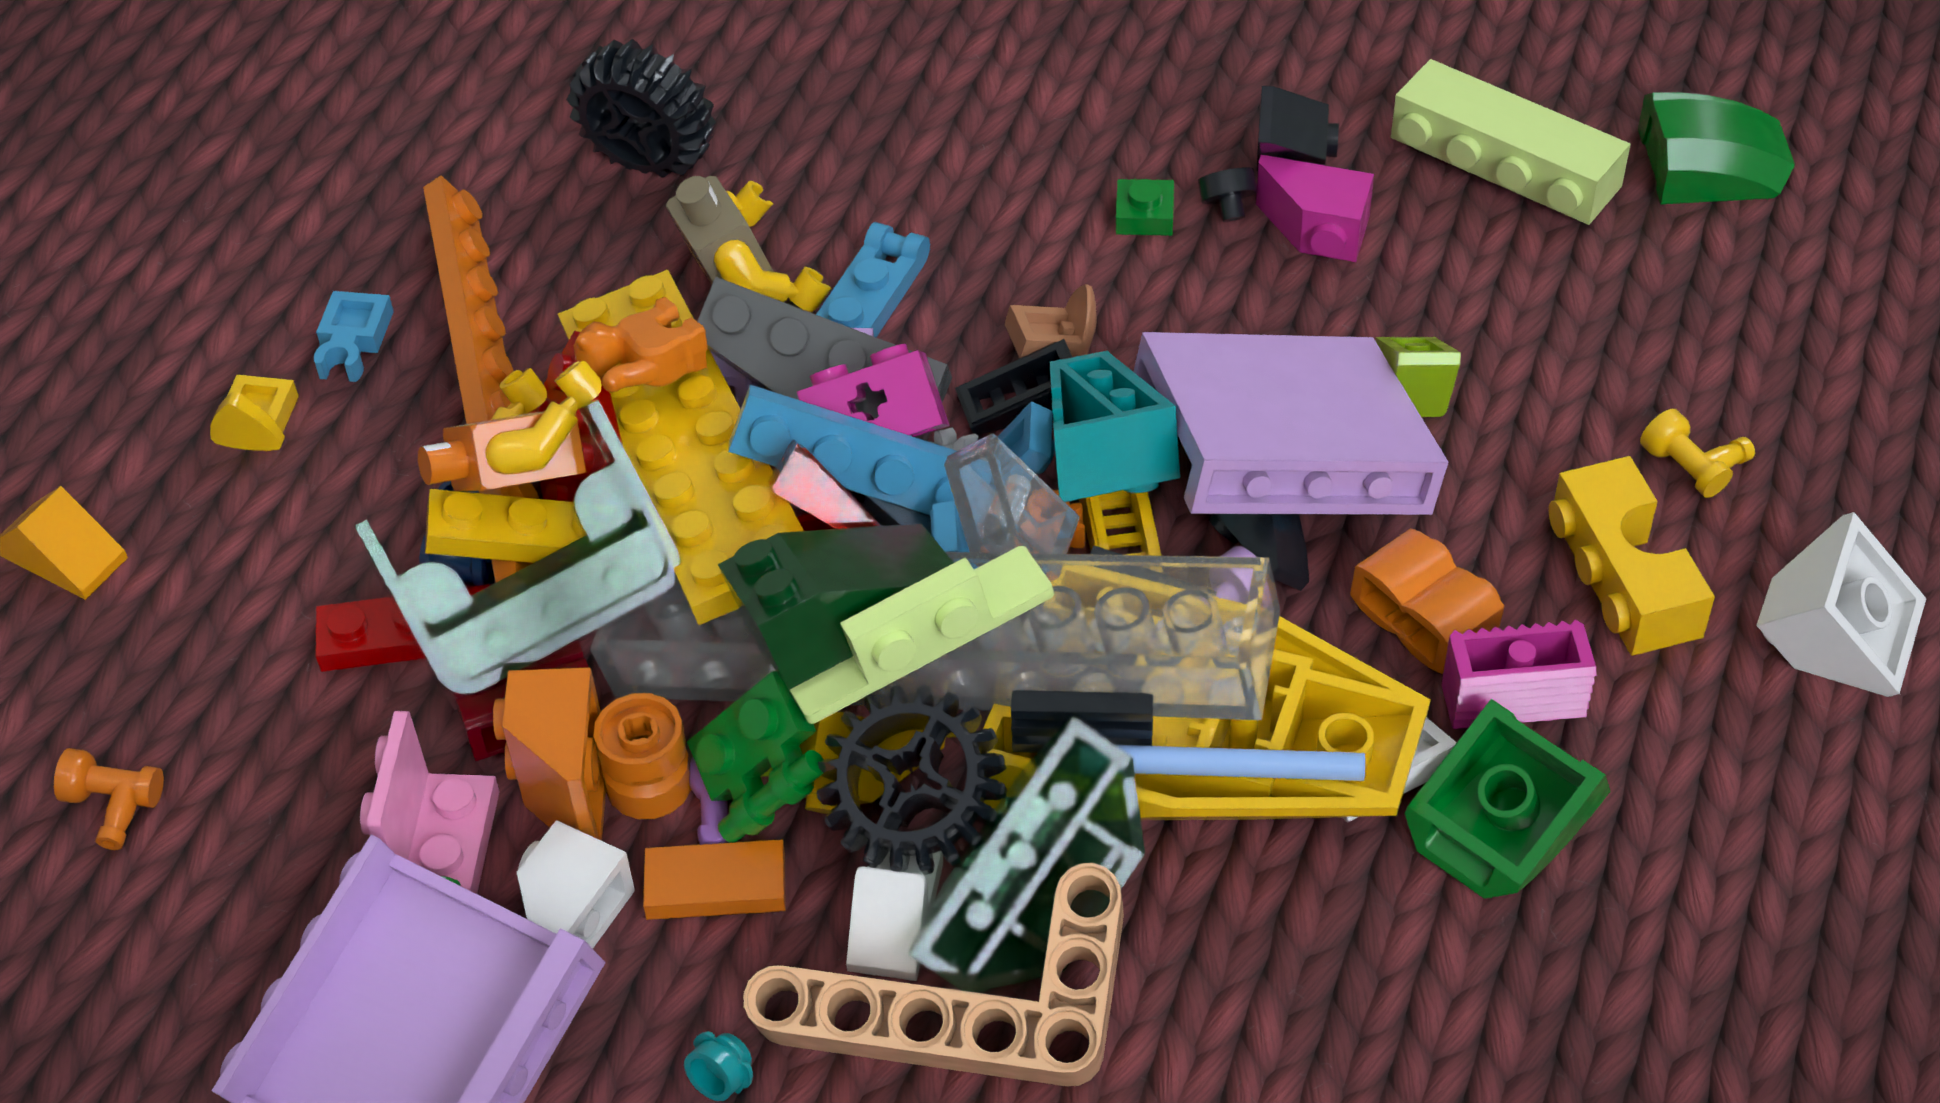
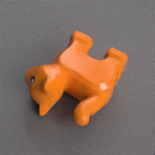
(644, 347)

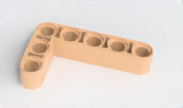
(962, 1011)

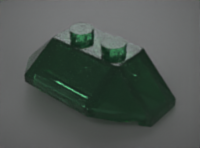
(997, 903)

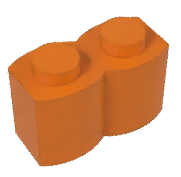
(1423, 596)

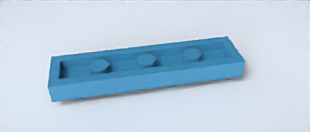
(851, 450)

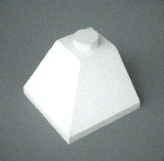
(1845, 610)

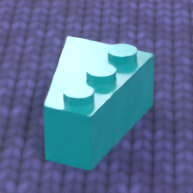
(1110, 428)

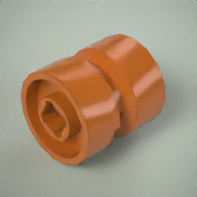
(643, 755)

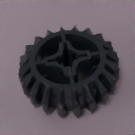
(641, 109)
(923, 751)

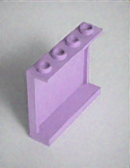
(1293, 424)
(411, 997)

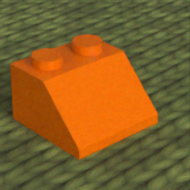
(552, 746)

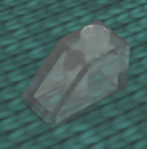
(1006, 502)

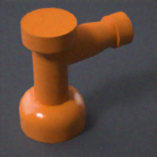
(79, 776)

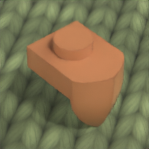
(1039, 327)

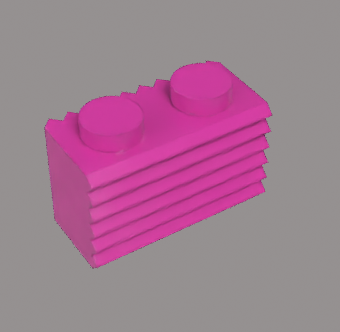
(1527, 670)

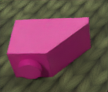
(1316, 205)

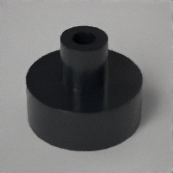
(1228, 190)

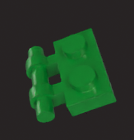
(744, 743)

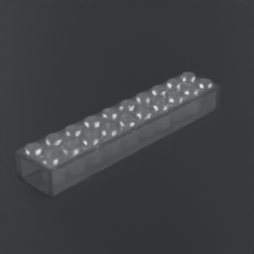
(1156, 625)

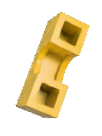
(1643, 595)

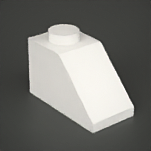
(574, 882)

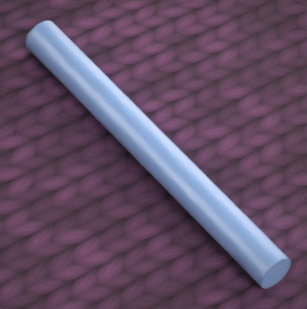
(1247, 762)

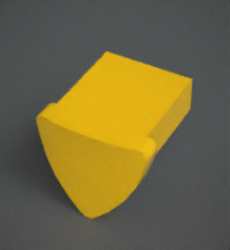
(254, 413)

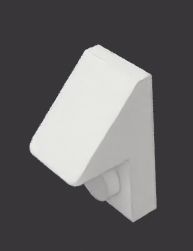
(888, 916)

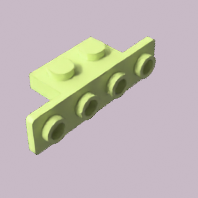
(923, 626)

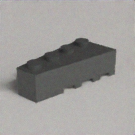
(785, 345)

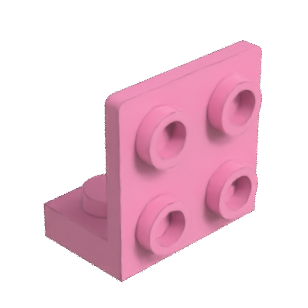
(426, 816)

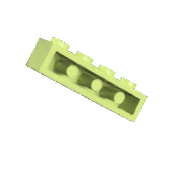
(1510, 141)

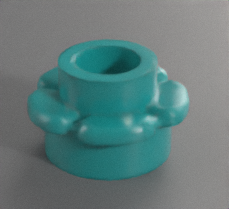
(719, 1065)

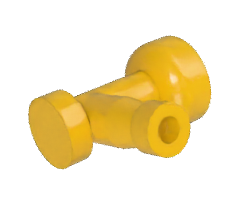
(1711, 470)

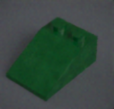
(807, 582)

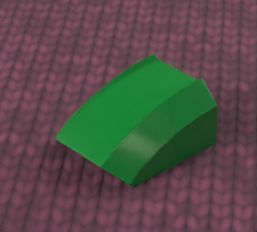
(1712, 149)
(1502, 804)

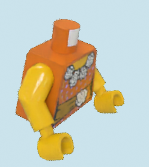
(515, 443)

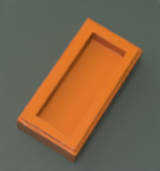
(714, 879)

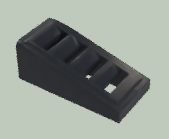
(1018, 376)

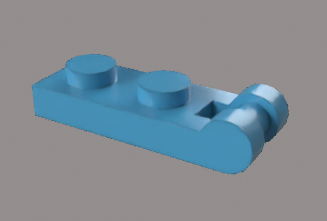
(874, 286)

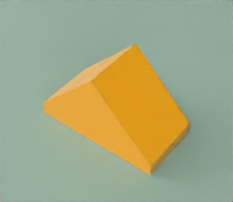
(62, 544)

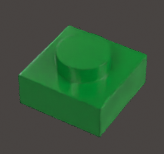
(1144, 207)

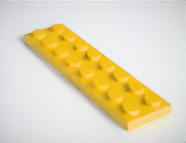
(681, 454)

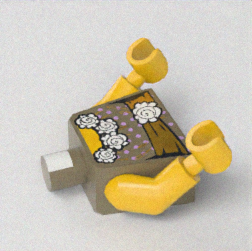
(723, 245)

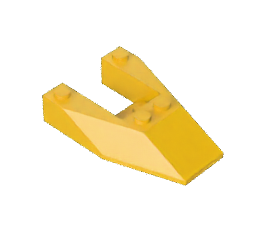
(1312, 703)

